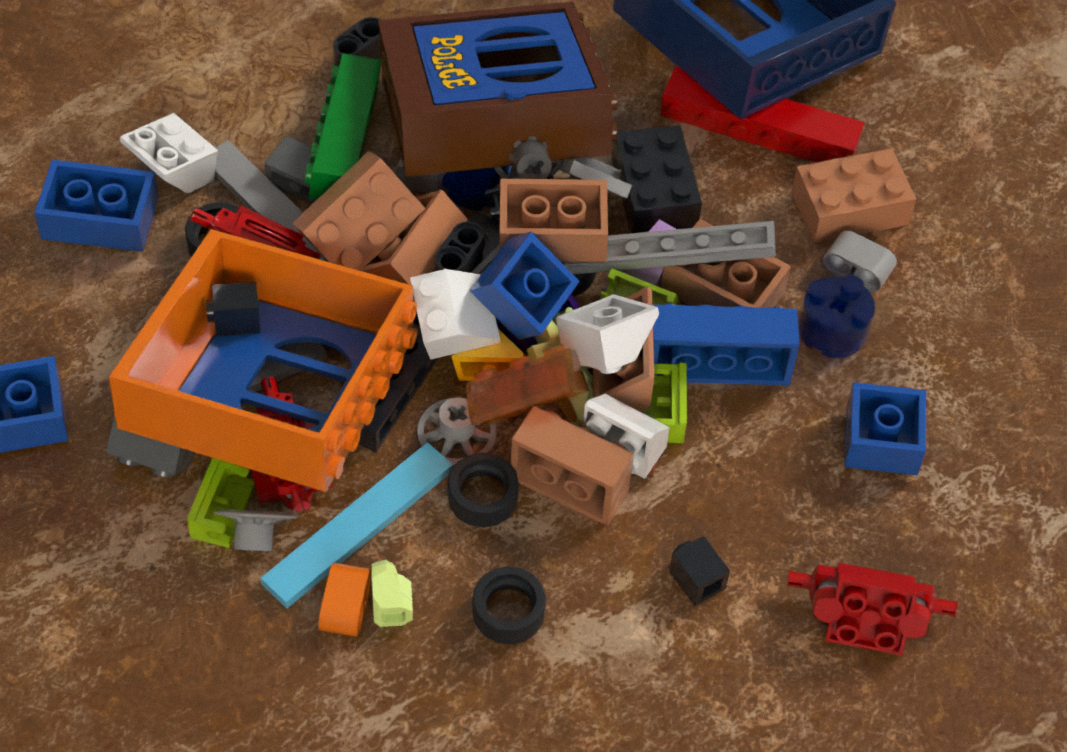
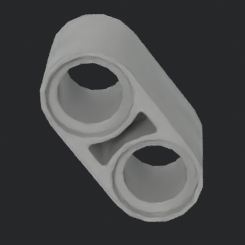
(860, 257)

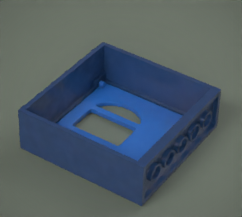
(789, 56)

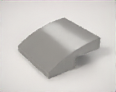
(592, 169)

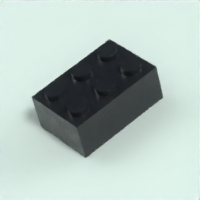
(660, 178)

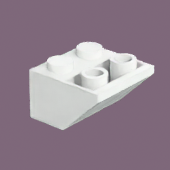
(174, 152)
(628, 427)

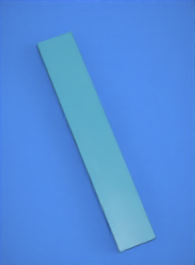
(356, 525)

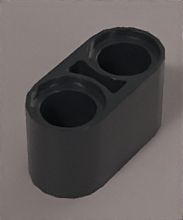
(358, 40)
(462, 248)

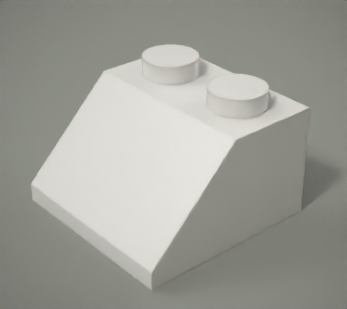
(451, 315)
(607, 331)

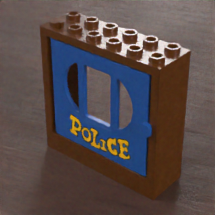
(481, 117)

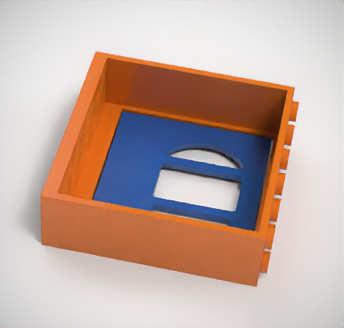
(189, 384)

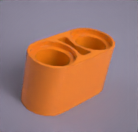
(345, 599)

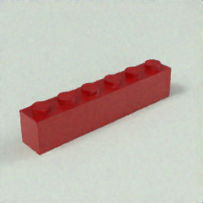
(780, 127)

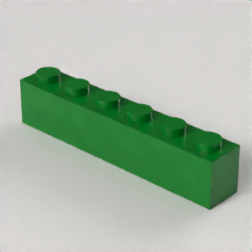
(343, 122)

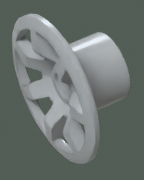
(454, 427)
(254, 527)

